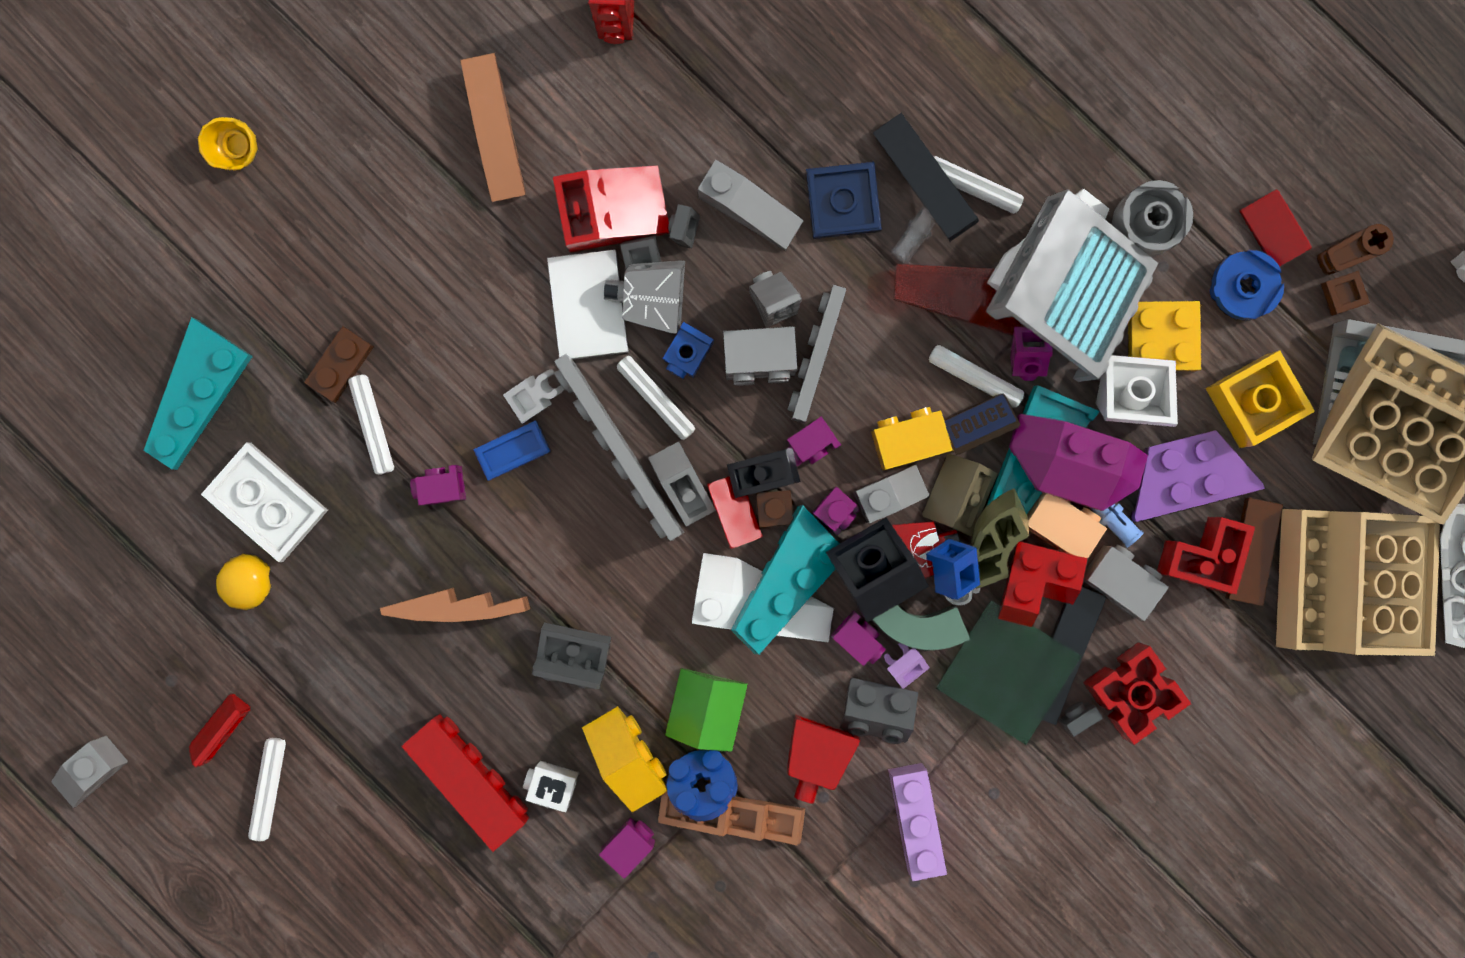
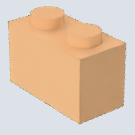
(1065, 525)

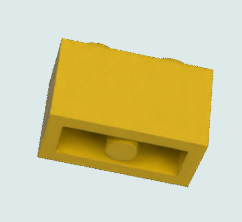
(911, 439)

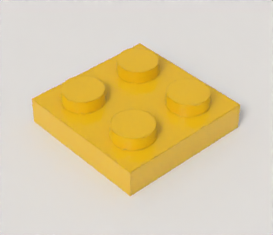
(1167, 333)

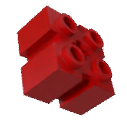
(1156, 694)

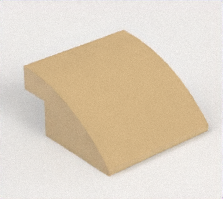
(1400, 425)
(1358, 582)

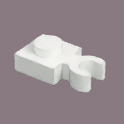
(532, 395)

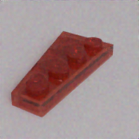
(951, 292)

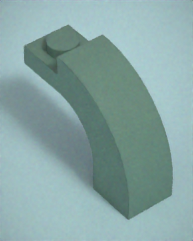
(924, 632)

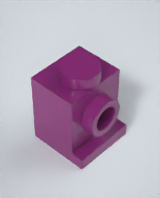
(1029, 361)
(811, 442)
(439, 486)
(836, 511)
(858, 639)

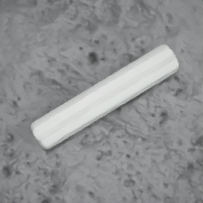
(981, 187)
(975, 375)
(655, 397)
(371, 424)
(266, 789)

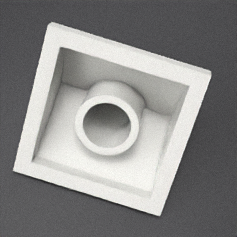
(1139, 391)

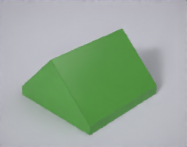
(706, 711)

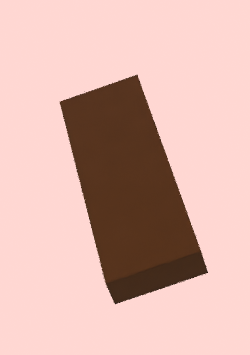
(1265, 518)

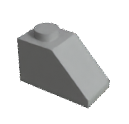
(682, 484)
(891, 494)
(88, 770)

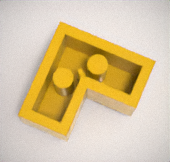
(625, 760)

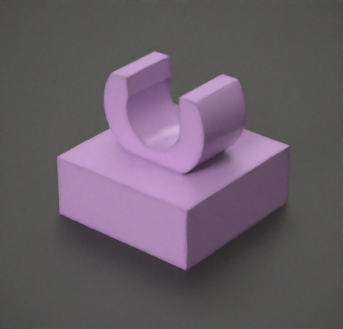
(908, 667)

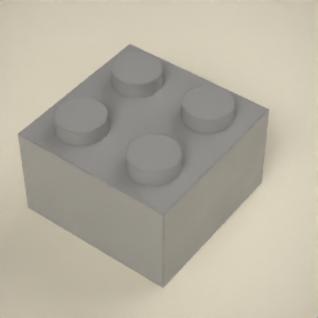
(760, 354)

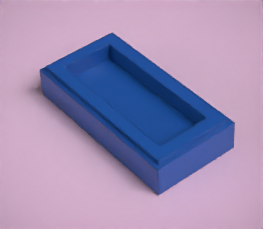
(512, 450)

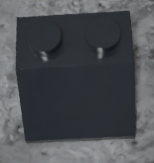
(877, 569)

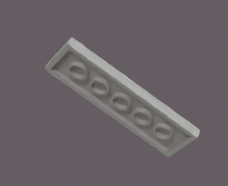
(610, 438)

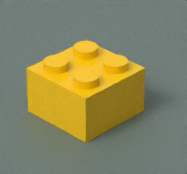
(1260, 399)

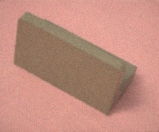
(959, 494)

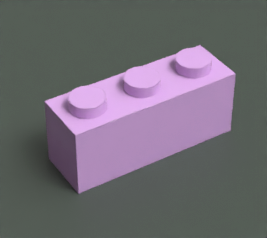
(917, 822)

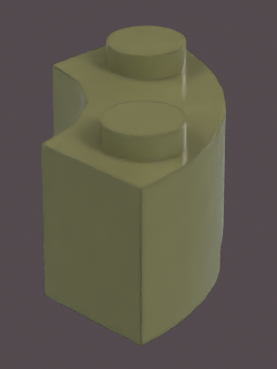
(996, 534)

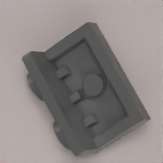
(571, 656)
(879, 711)

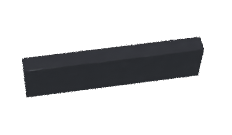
(926, 177)
(1074, 631)

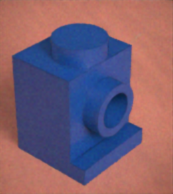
(697, 341)
(954, 568)

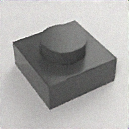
(684, 226)
(640, 251)
(1080, 717)

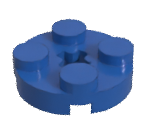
(1266, 280)
(718, 793)

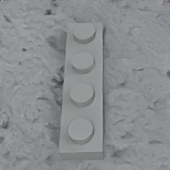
(820, 339)

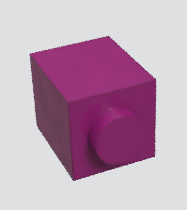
(628, 847)

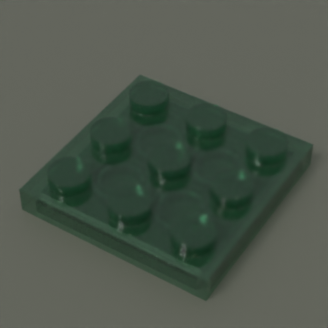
(1008, 673)

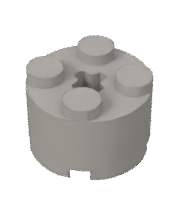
(1166, 207)

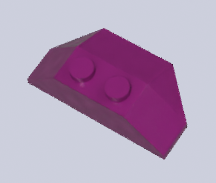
(1077, 461)

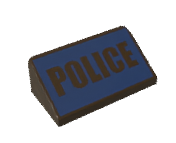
(981, 423)

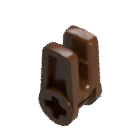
(1356, 249)

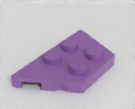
(1191, 475)

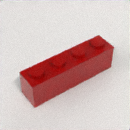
(466, 781)

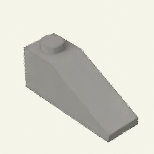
(748, 205)
(774, 297)

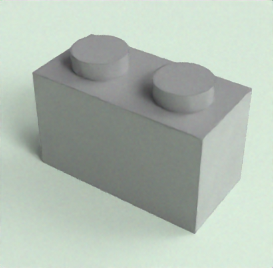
(1125, 582)

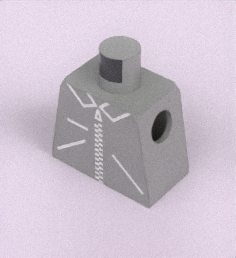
(650, 294)

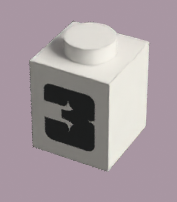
(550, 786)

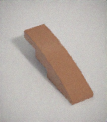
(493, 127)
(445, 608)
(744, 819)

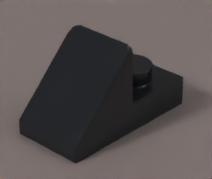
(763, 473)

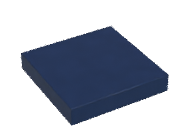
(843, 200)

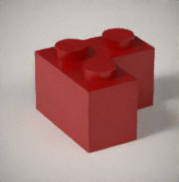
(1216, 562)
(1038, 574)

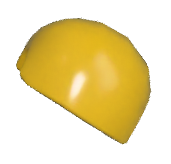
(227, 143)
(243, 582)

